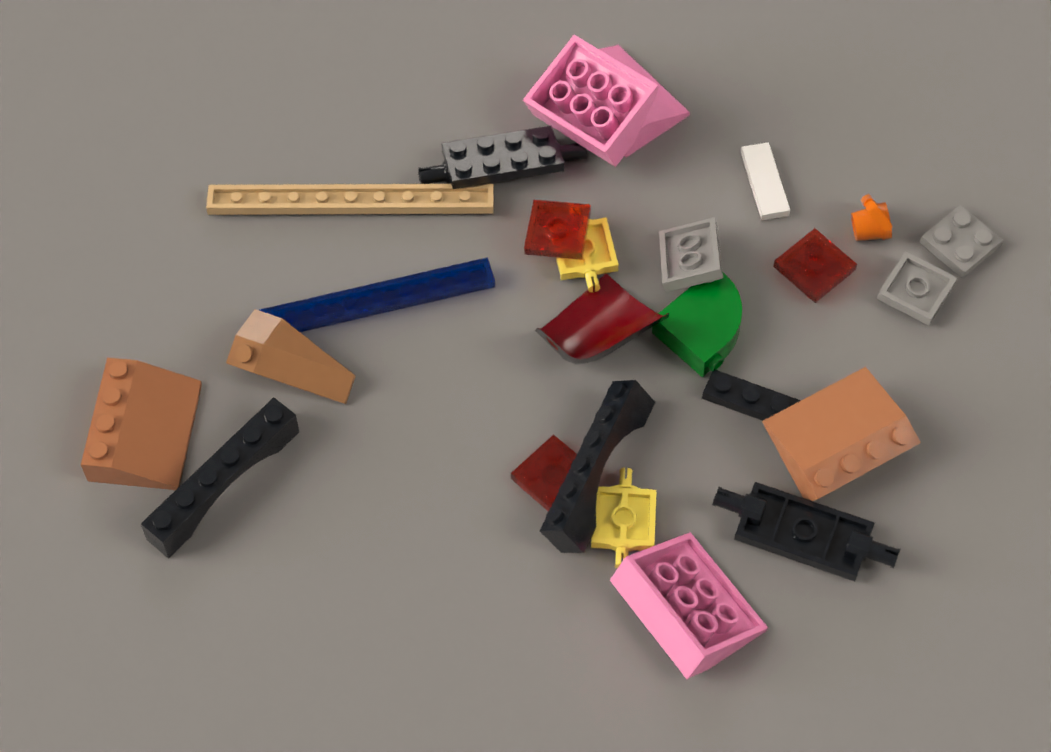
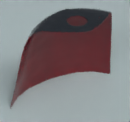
(598, 323)

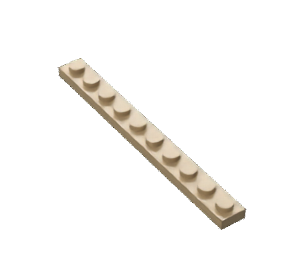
(349, 199)

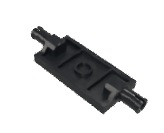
(501, 158)
(804, 530)

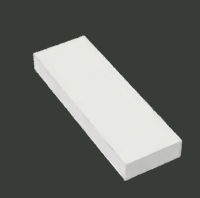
(765, 181)

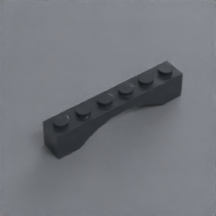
(183, 510)
(573, 512)

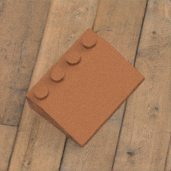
(140, 426)
(840, 434)

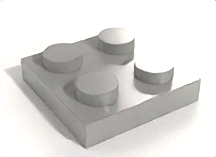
(961, 241)
(917, 288)

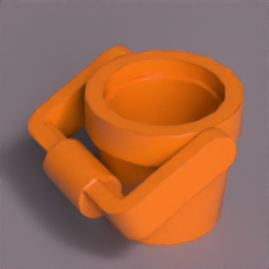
(872, 221)

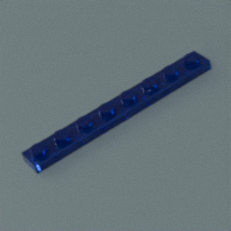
(386, 295)

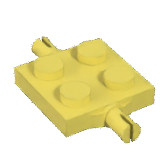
(598, 256)
(624, 518)

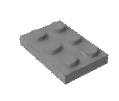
(690, 255)

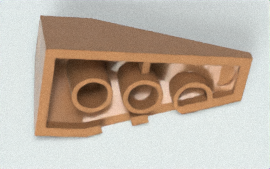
(280, 352)

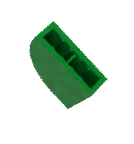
(702, 324)

